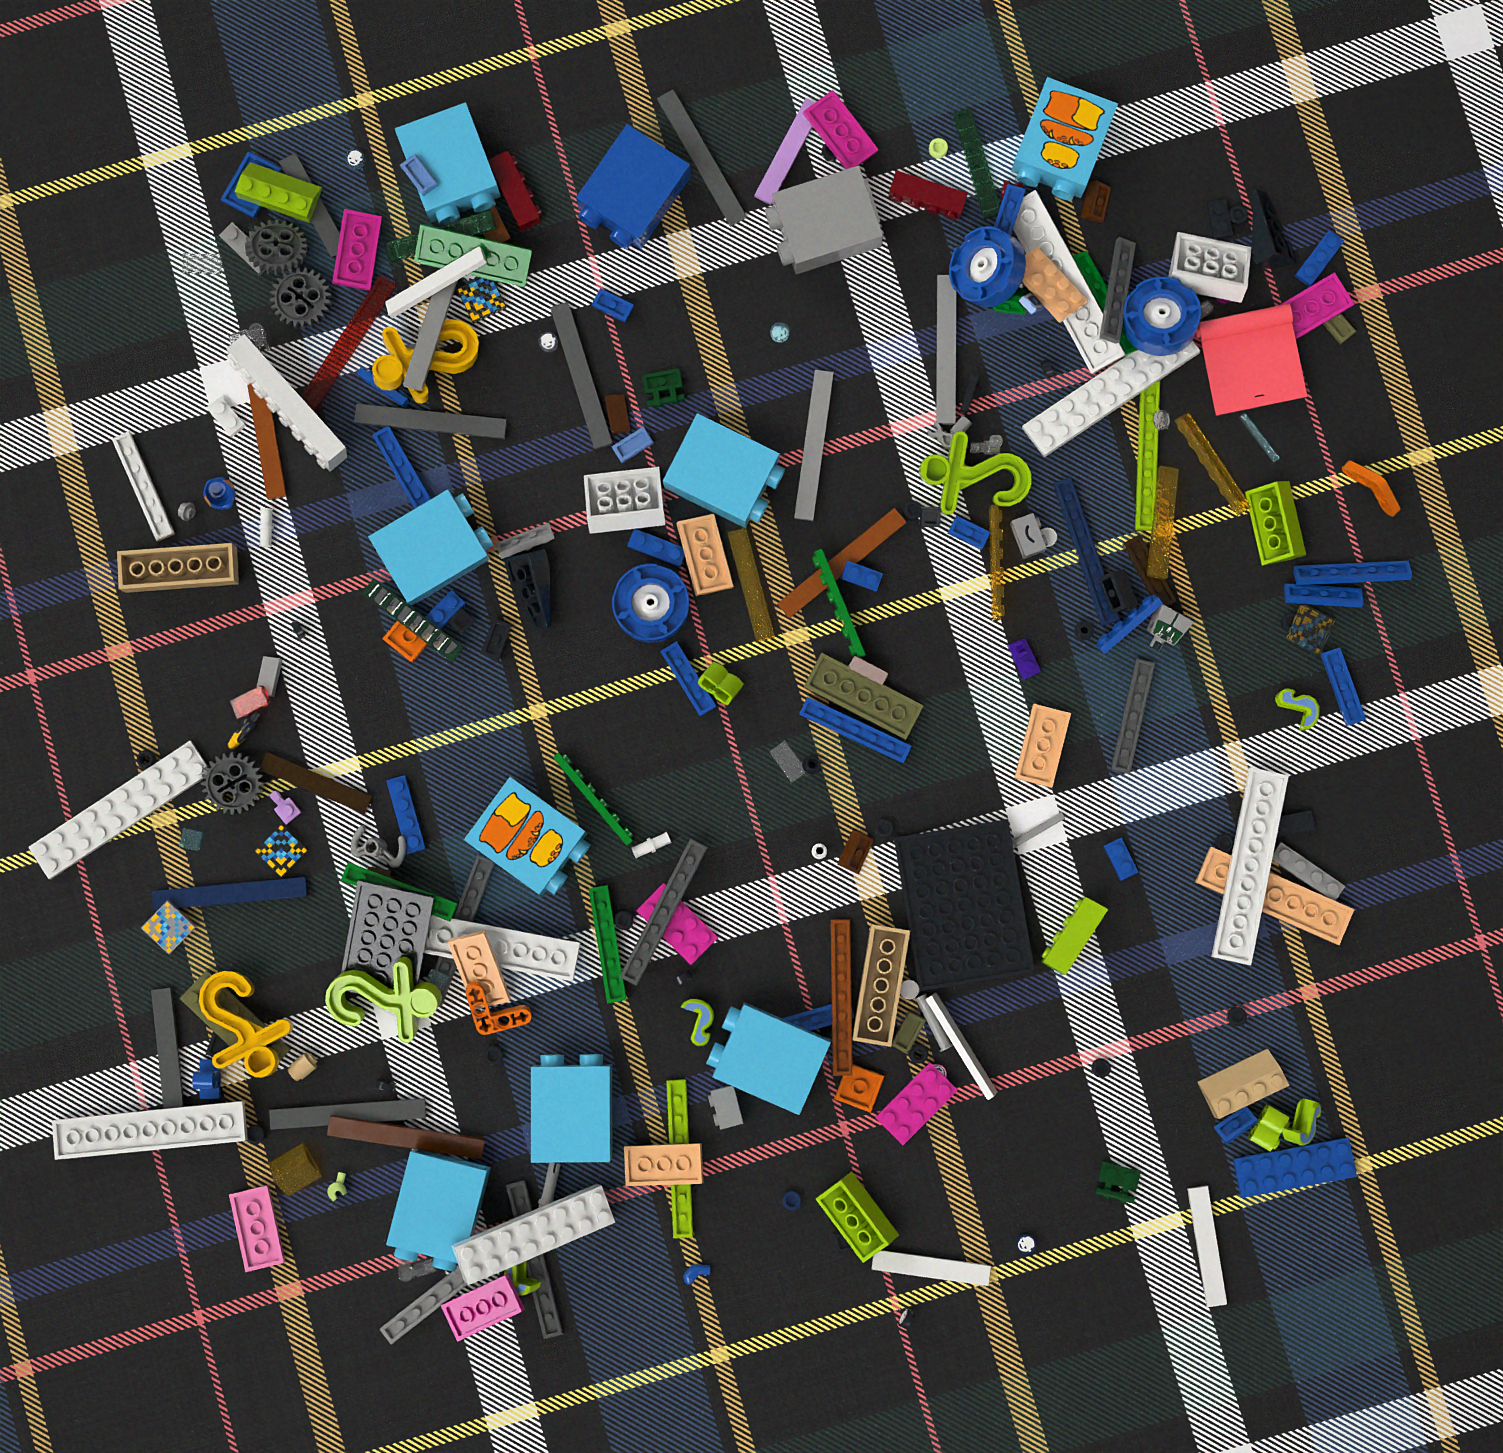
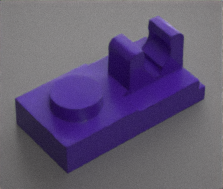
(1024, 658)

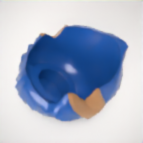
(219, 493)

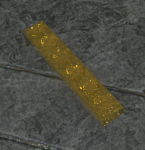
(1213, 464)
(1162, 522)
(996, 554)
(751, 585)

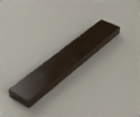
(316, 783)

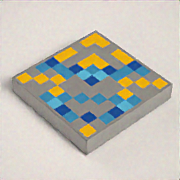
(168, 926)

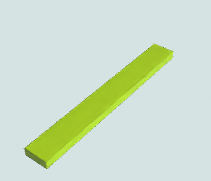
(1147, 458)
(679, 1135)

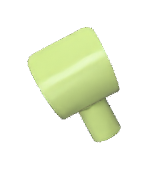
(337, 1186)

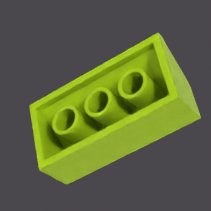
(278, 192)
(1275, 523)
(1074, 935)
(857, 1217)

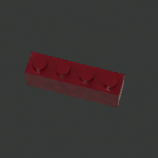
(515, 193)
(927, 195)

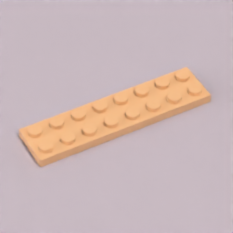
(1284, 900)

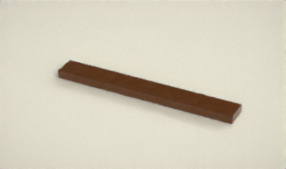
(406, 1136)

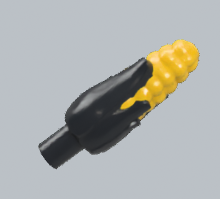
(246, 727)

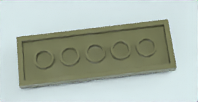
(863, 696)
(231, 1003)

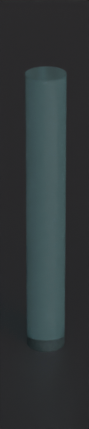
(1259, 437)

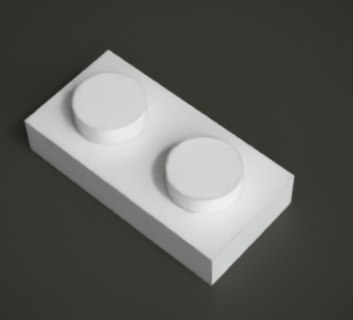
(226, 416)

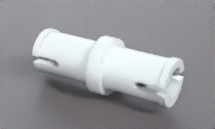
(266, 527)
(651, 845)
(819, 856)

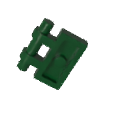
(661, 382)
(1120, 1176)

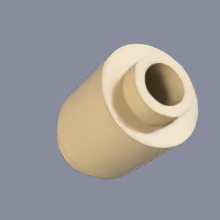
(302, 1066)

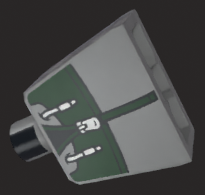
(1167, 626)

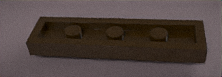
(1139, 556)

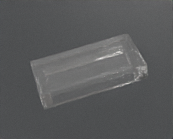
(201, 263)
(787, 761)

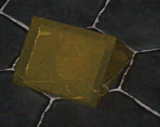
(294, 1170)

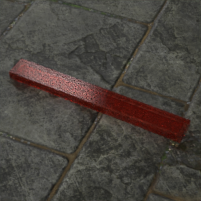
(348, 342)

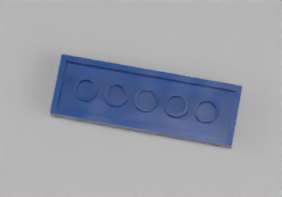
(1294, 1167)

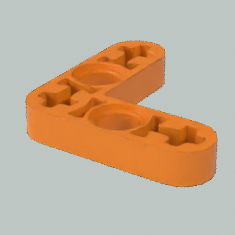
(1376, 483)
(492, 1018)

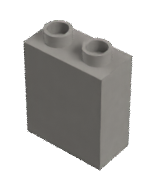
(824, 220)

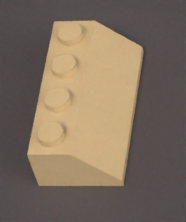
(1242, 1084)

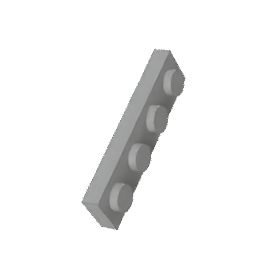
(1307, 872)

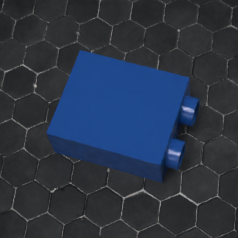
(632, 188)

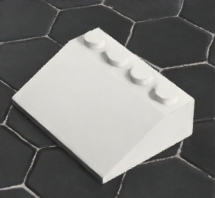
(1211, 266)
(624, 500)

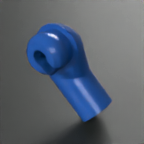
(694, 1271)

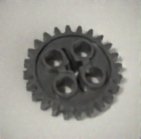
(269, 245)
(312, 285)
(224, 768)

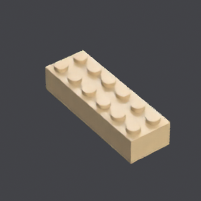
(177, 567)
(880, 985)

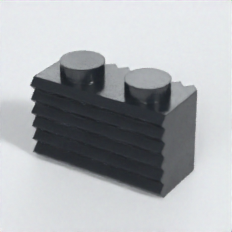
(1118, 591)

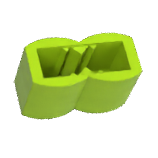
(720, 683)
(1269, 1128)

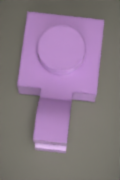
(286, 808)

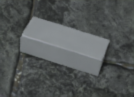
(269, 674)

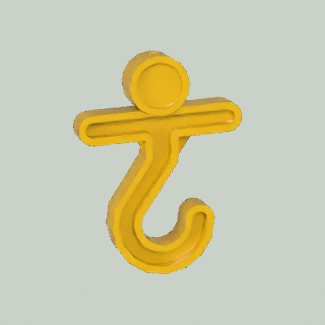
(391, 369)
(252, 1039)

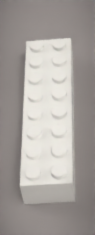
(286, 402)
(532, 1234)

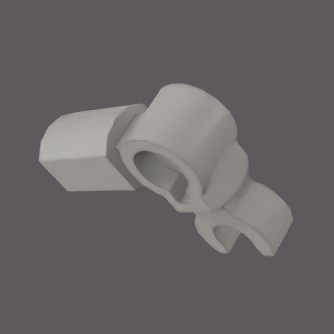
(944, 437)

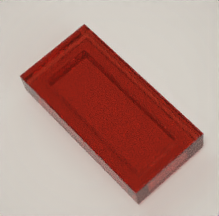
(250, 702)

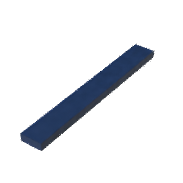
(1084, 548)
(232, 893)

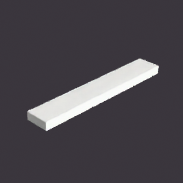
(436, 282)
(143, 486)
(961, 1046)
(1207, 1246)
(931, 1267)

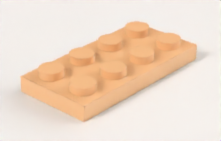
(1051, 286)
(704, 554)
(1042, 745)
(478, 963)
(663, 1164)

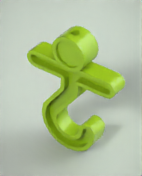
(957, 475)
(403, 1001)

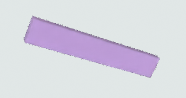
(785, 155)

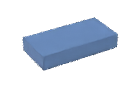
(418, 175)
(632, 445)

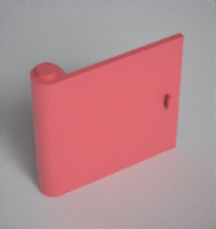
(1251, 358)

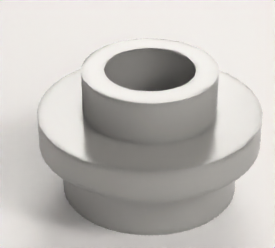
(186, 511)

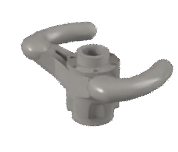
(377, 848)

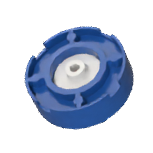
(987, 267)
(1161, 316)
(646, 585)

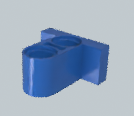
(207, 1080)

